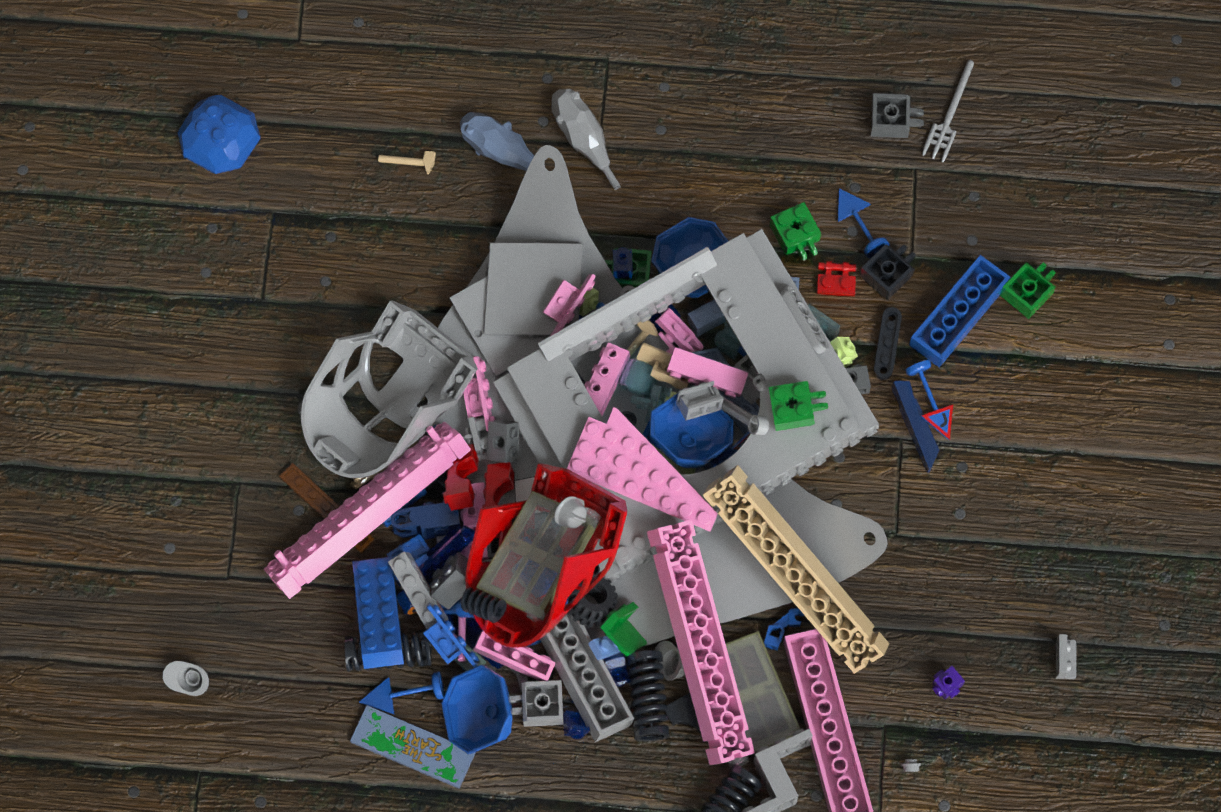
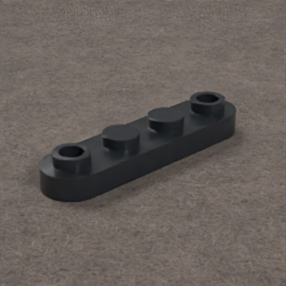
(887, 343)

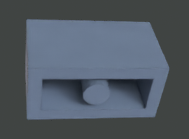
(706, 318)

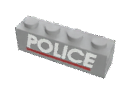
(415, 587)

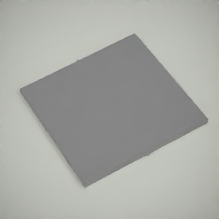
(523, 282)
(498, 350)

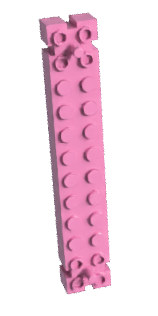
(366, 509)
(700, 642)

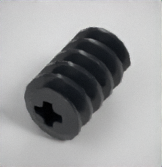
(483, 605)

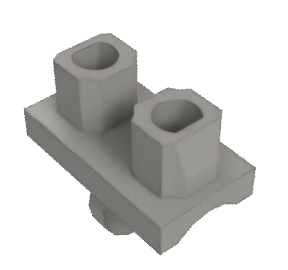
(476, 427)

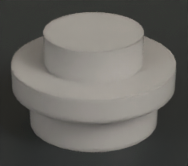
(910, 765)

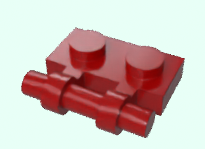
(836, 284)

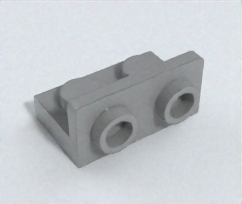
(1065, 658)

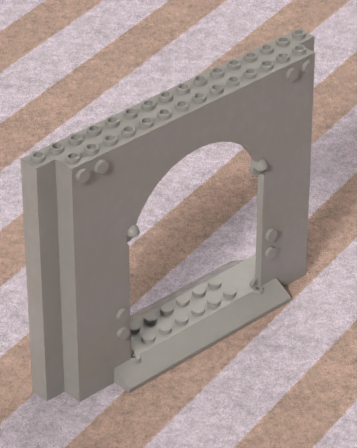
(747, 286)

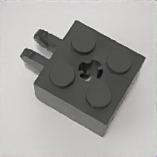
(899, 121)
(450, 581)

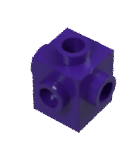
(947, 683)

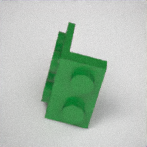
(622, 631)

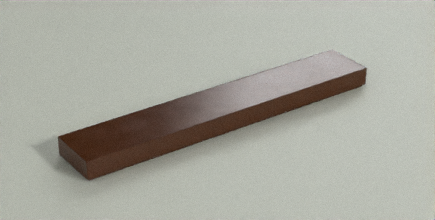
(316, 498)

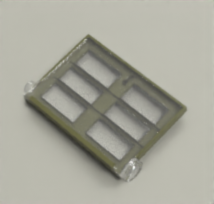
(532, 557)
(761, 694)

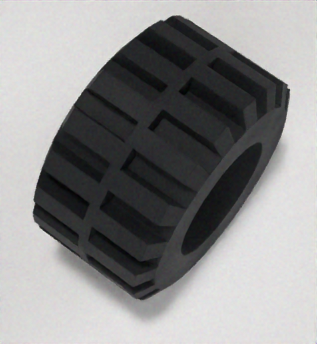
(594, 613)

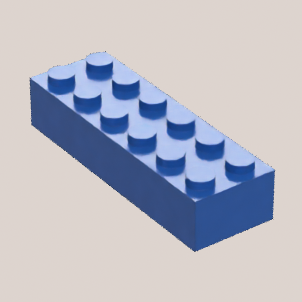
(959, 311)
(377, 613)

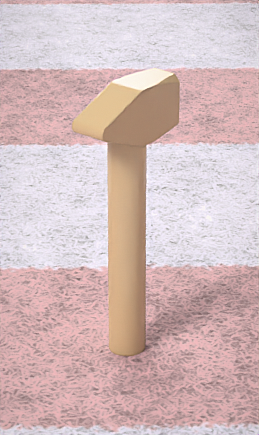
(428, 160)
(647, 328)

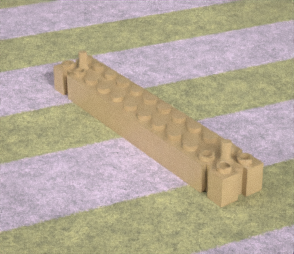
(796, 569)

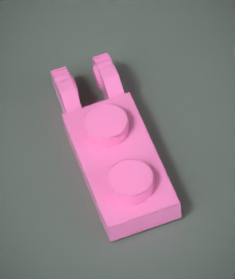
(679, 331)

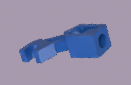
(788, 620)

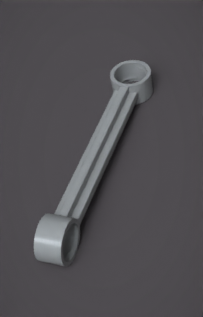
(756, 423)

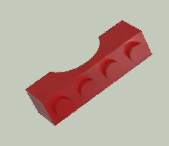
(498, 481)
(459, 490)

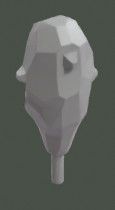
(582, 130)

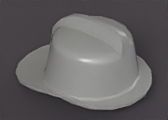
(570, 512)
(671, 660)
(186, 678)

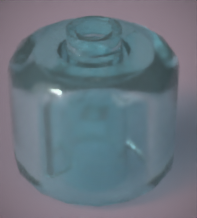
(637, 379)

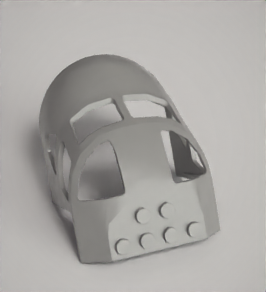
(428, 359)

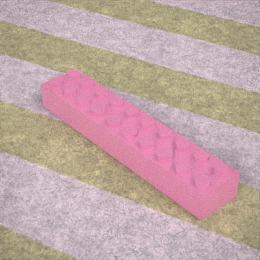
(828, 722)

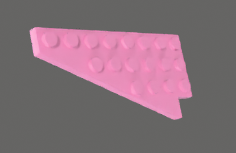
(628, 464)

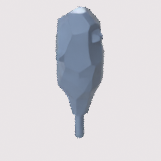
(495, 140)

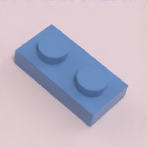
(603, 647)

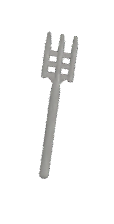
(944, 128)

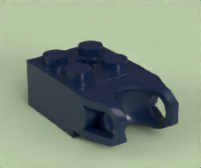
(427, 520)

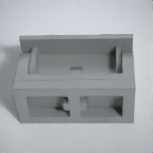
(699, 400)

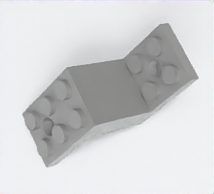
(774, 774)

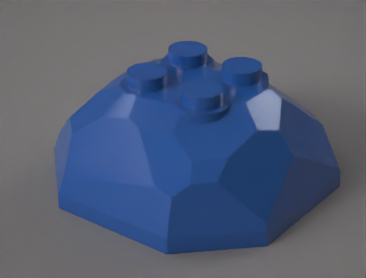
(218, 134)
(684, 241)
(690, 441)
(477, 709)

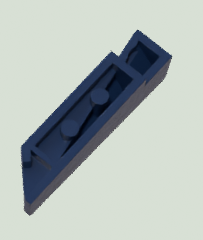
(915, 423)

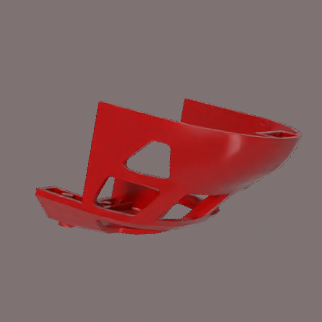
(556, 484)

